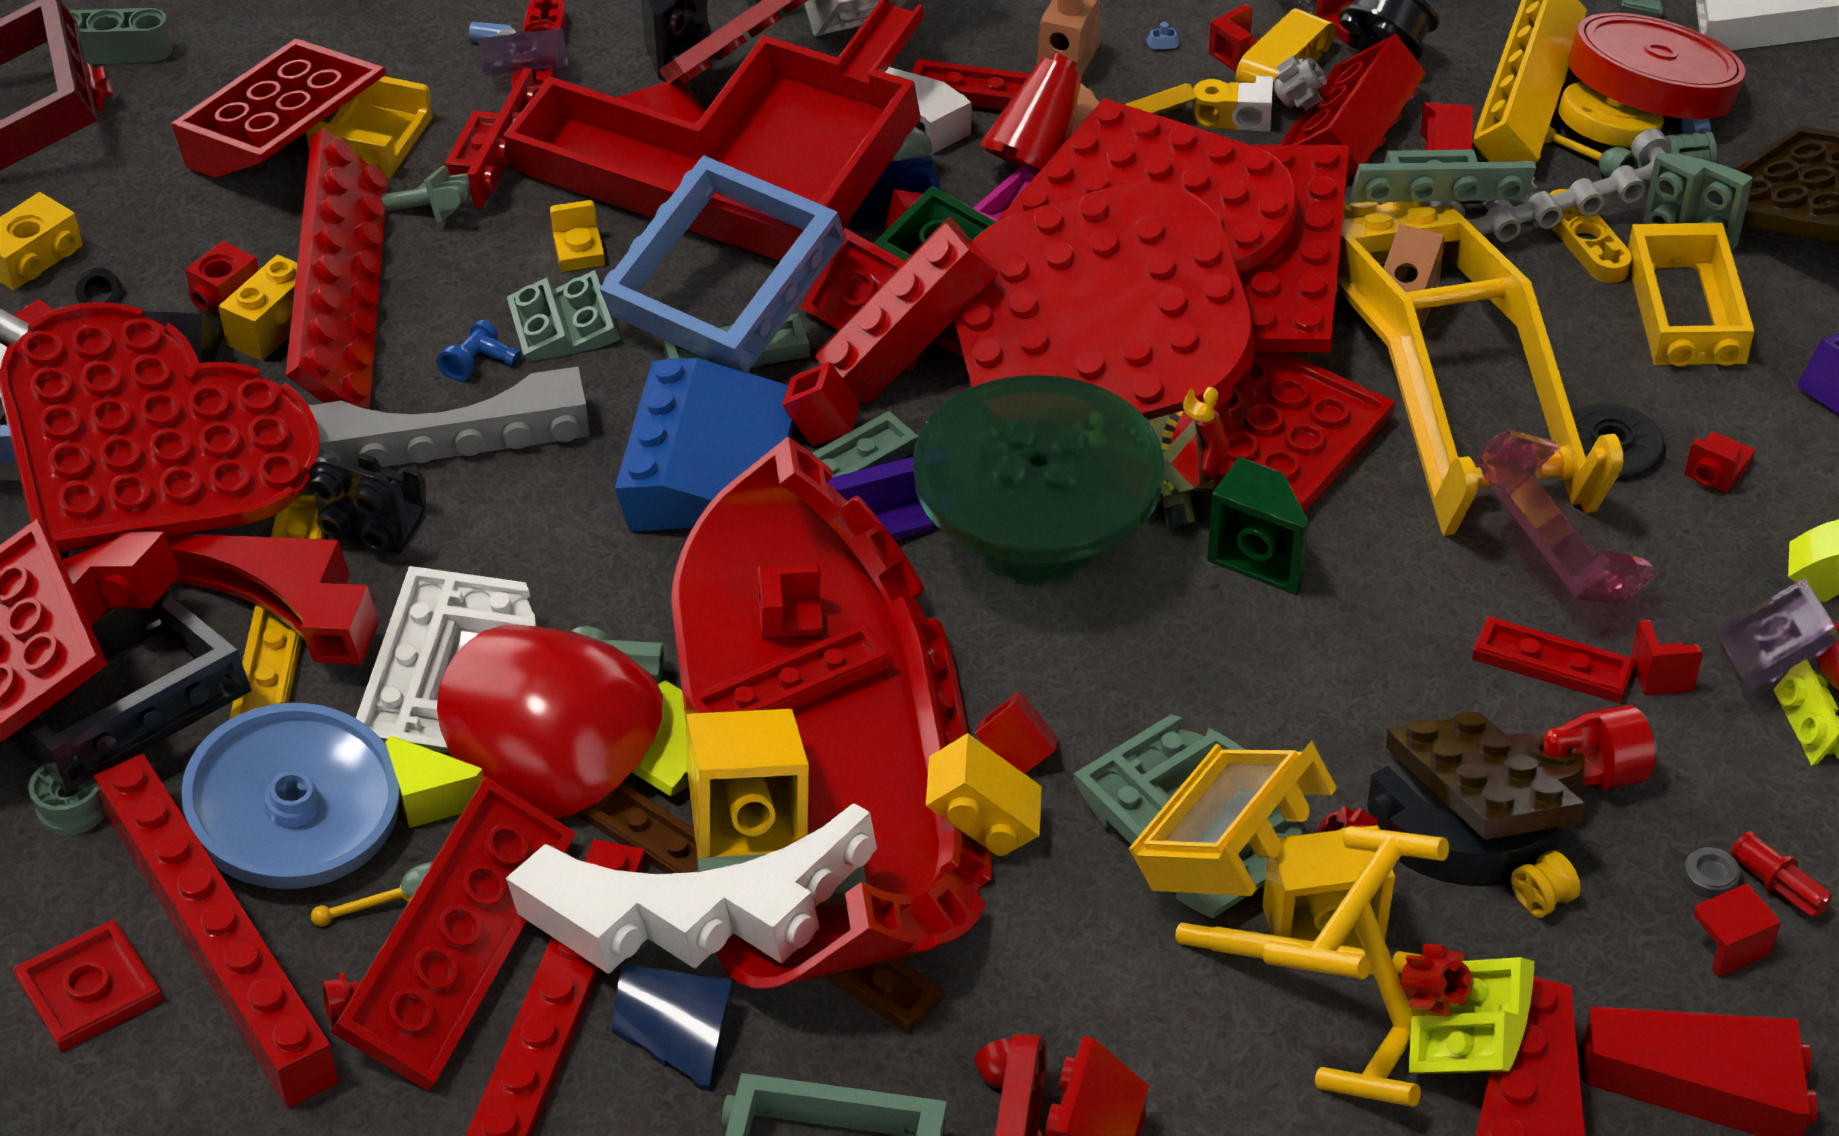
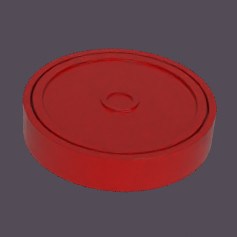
(1656, 65)

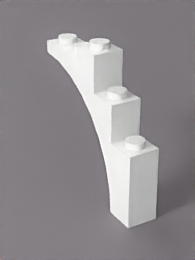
(692, 914)

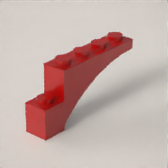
(123, 573)
(293, 580)

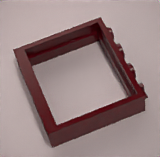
(62, 111)

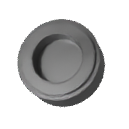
(1710, 872)

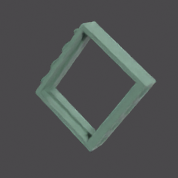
(831, 1107)

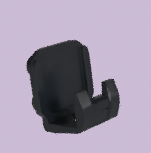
(368, 502)

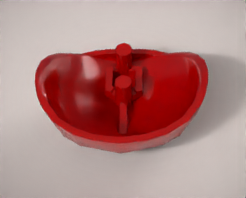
(548, 714)

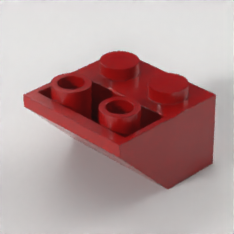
(1098, 1096)

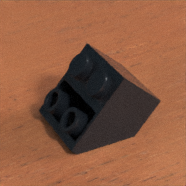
(673, 28)

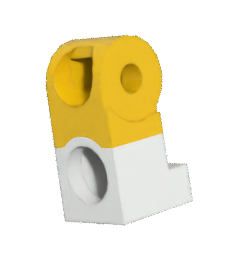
(1234, 104)

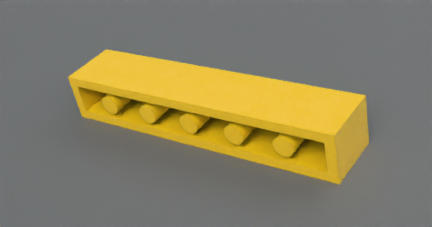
(1528, 81)

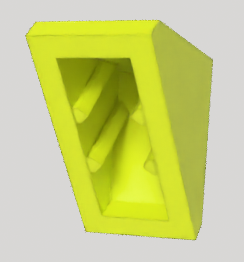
(431, 782)

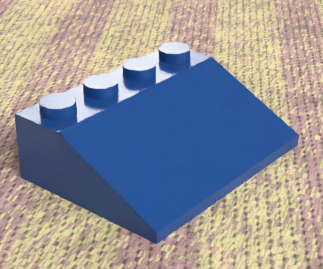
(694, 437)

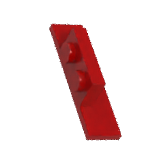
(481, 144)

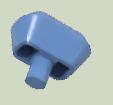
(1163, 38)

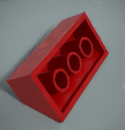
(1361, 101)
(908, 311)

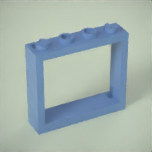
(774, 300)

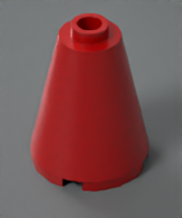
(1037, 116)

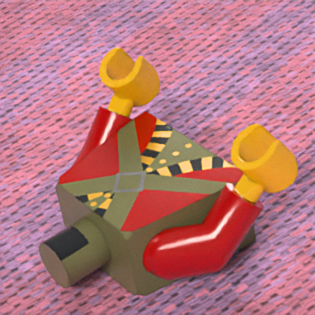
(1193, 454)

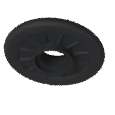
(1640, 435)

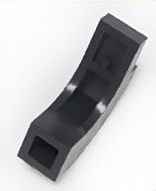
(1470, 856)

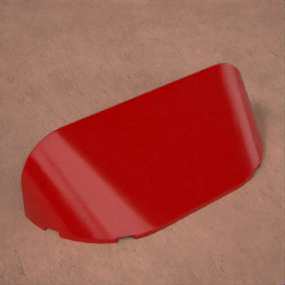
(860, 741)

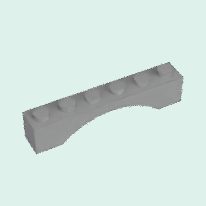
(533, 412)

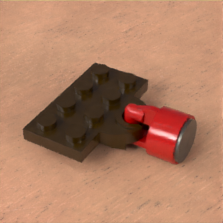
(1525, 780)

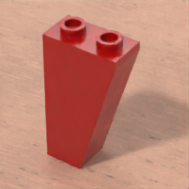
(1705, 1065)

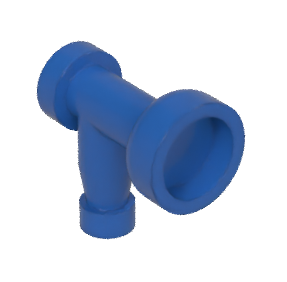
(458, 361)

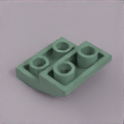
(1697, 192)
(562, 318)

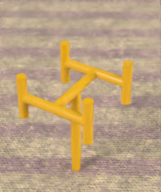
(1330, 957)

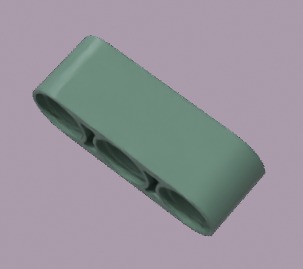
(123, 35)

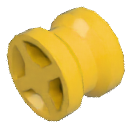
(1546, 883)

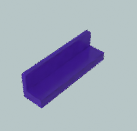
(889, 495)

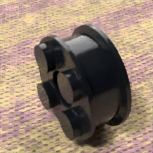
(1378, 19)

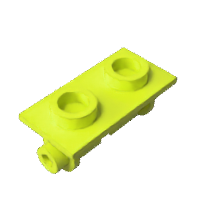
(1810, 711)

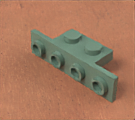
(1440, 177)

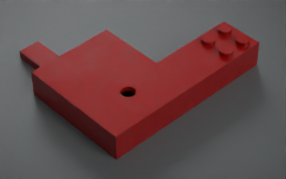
(783, 117)

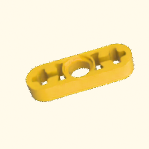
(1590, 252)

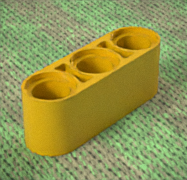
(1295, 35)

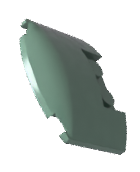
(1143, 774)

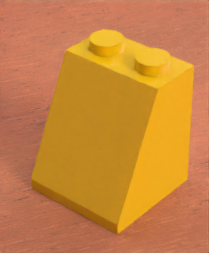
(746, 781)

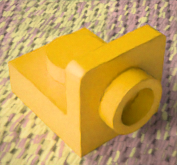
(576, 236)

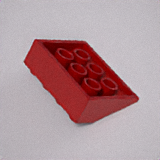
(270, 107)

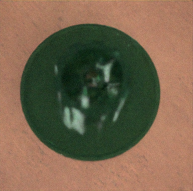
(1038, 473)

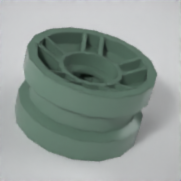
(62, 810)

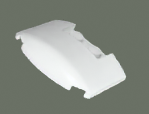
(427, 628)

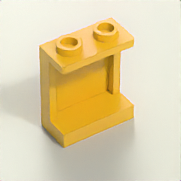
(382, 122)

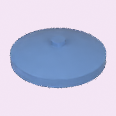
(291, 795)

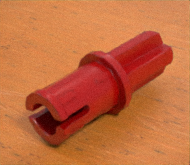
(1781, 875)

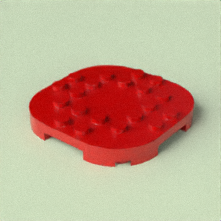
(1113, 293)

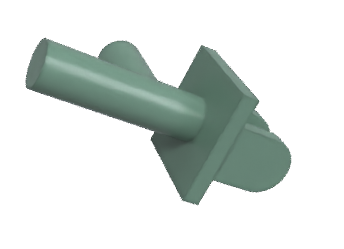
(438, 190)

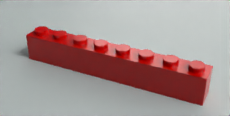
(217, 931)

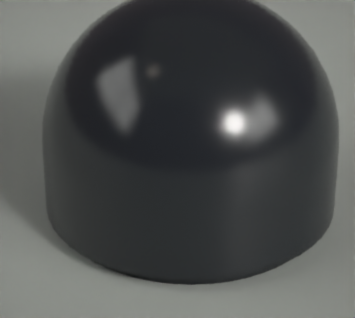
(96, 276)

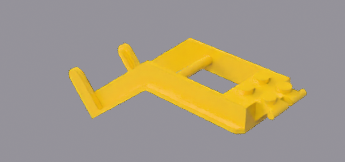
(1392, 315)

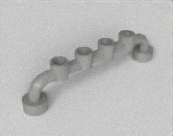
(1583, 193)

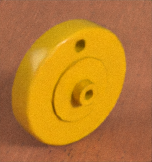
(1603, 117)

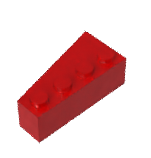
(1544, 1082)

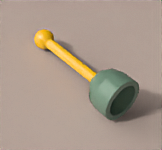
(1608, 161)
(322, 915)

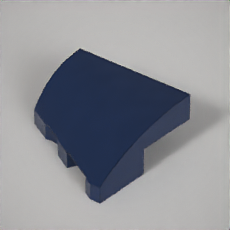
(674, 1018)

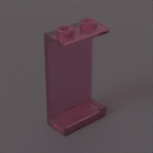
(1599, 577)

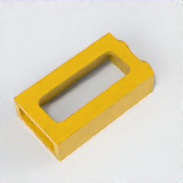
(1707, 251)

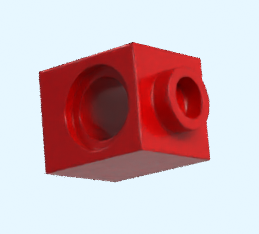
(219, 275)

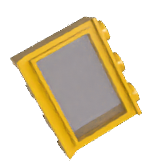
(1220, 809)

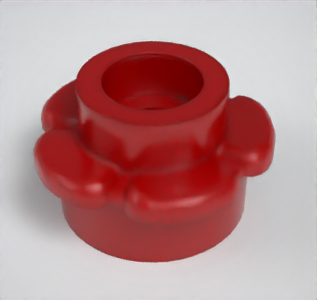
(337, 995)

